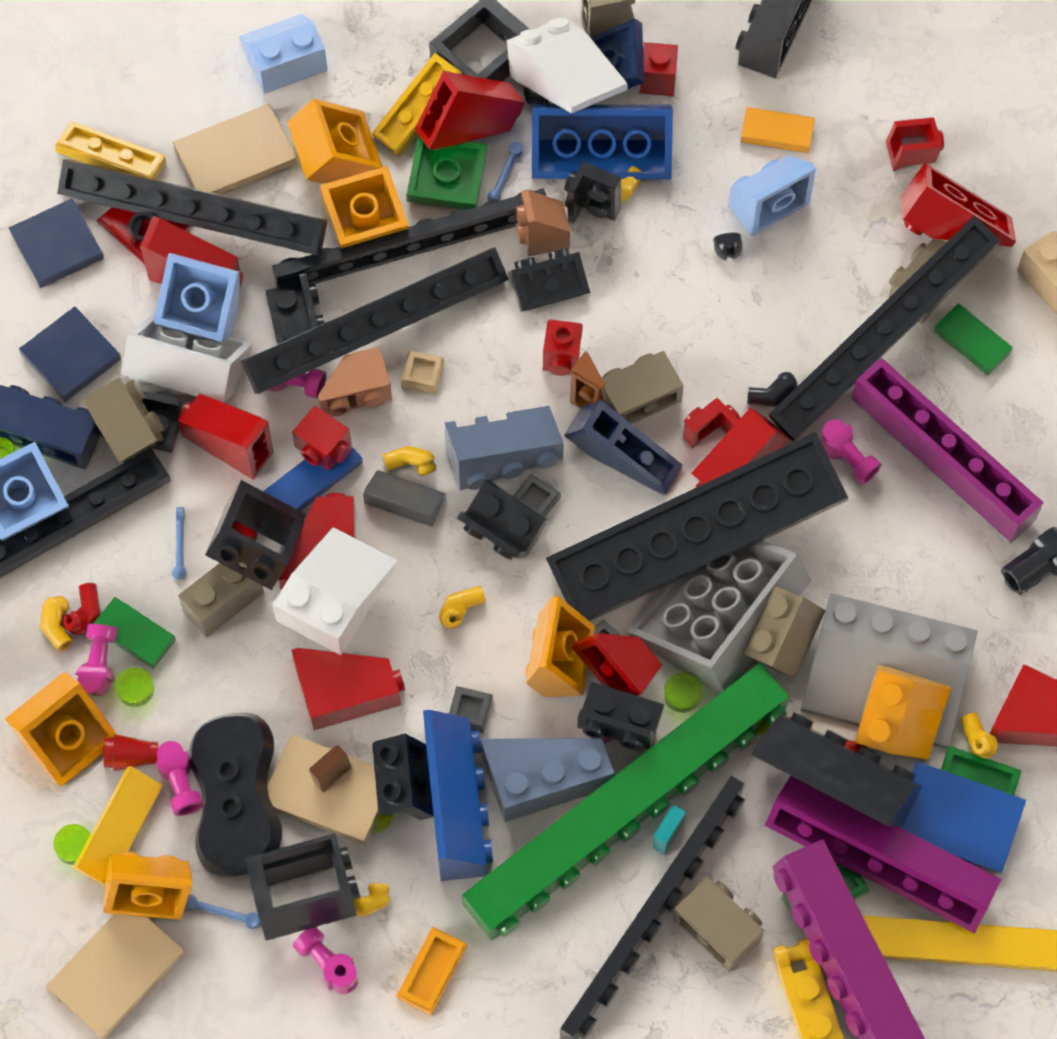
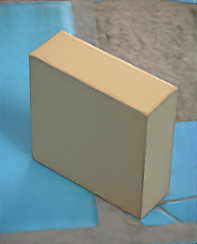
(422, 372)

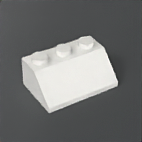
(184, 361)

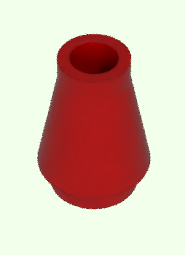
(126, 751)

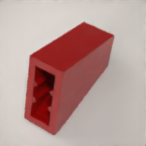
(468, 110)
(167, 238)
(227, 433)
(745, 442)
(326, 512)
(345, 685)
(1029, 711)

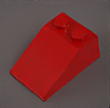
(942, 207)

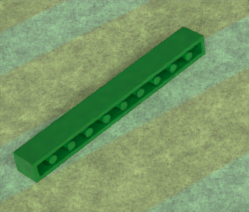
(625, 802)

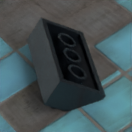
(770, 34)
(839, 770)

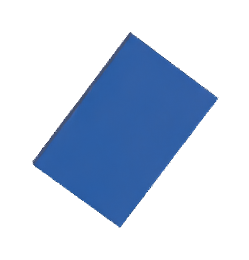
(964, 817)

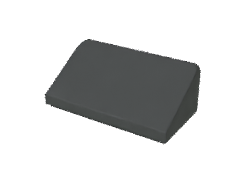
(403, 497)

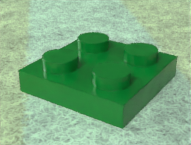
(447, 175)

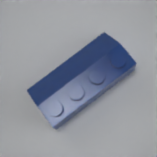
(605, 137)
(455, 796)

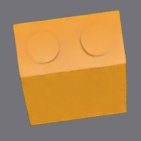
(333, 142)
(363, 207)
(553, 664)
(902, 713)
(61, 728)
(147, 886)

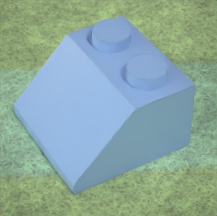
(285, 52)
(772, 193)
(198, 298)
(27, 491)

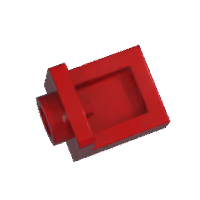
(561, 346)
(704, 421)

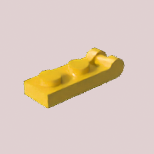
(806, 993)

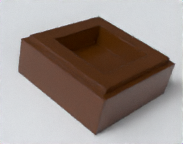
(330, 768)

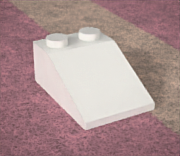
(563, 65)
(333, 590)

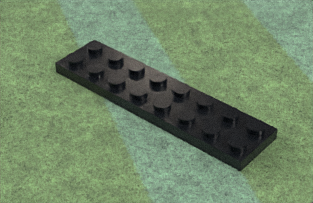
(698, 528)

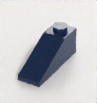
(622, 446)

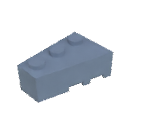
(503, 446)
(543, 771)

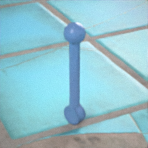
(515, 150)
(179, 571)
(252, 920)

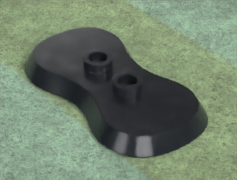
(232, 768)

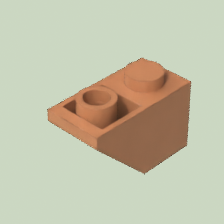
(542, 224)
(356, 383)

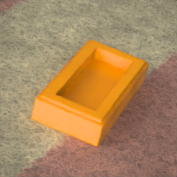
(777, 130)
(432, 971)

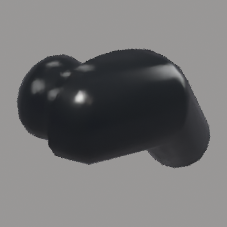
(774, 393)

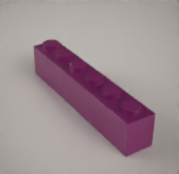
(946, 450)
(885, 854)
(844, 945)

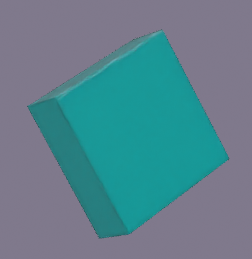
(668, 829)

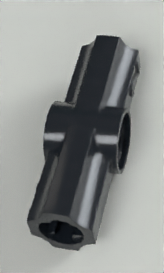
(1033, 564)

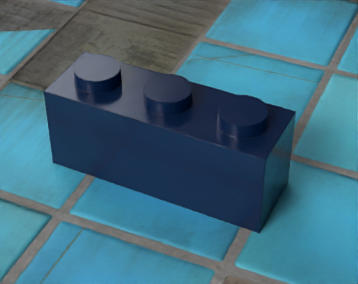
(56, 429)

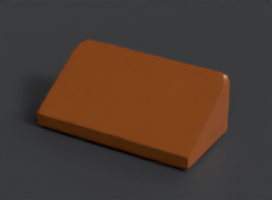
(586, 382)

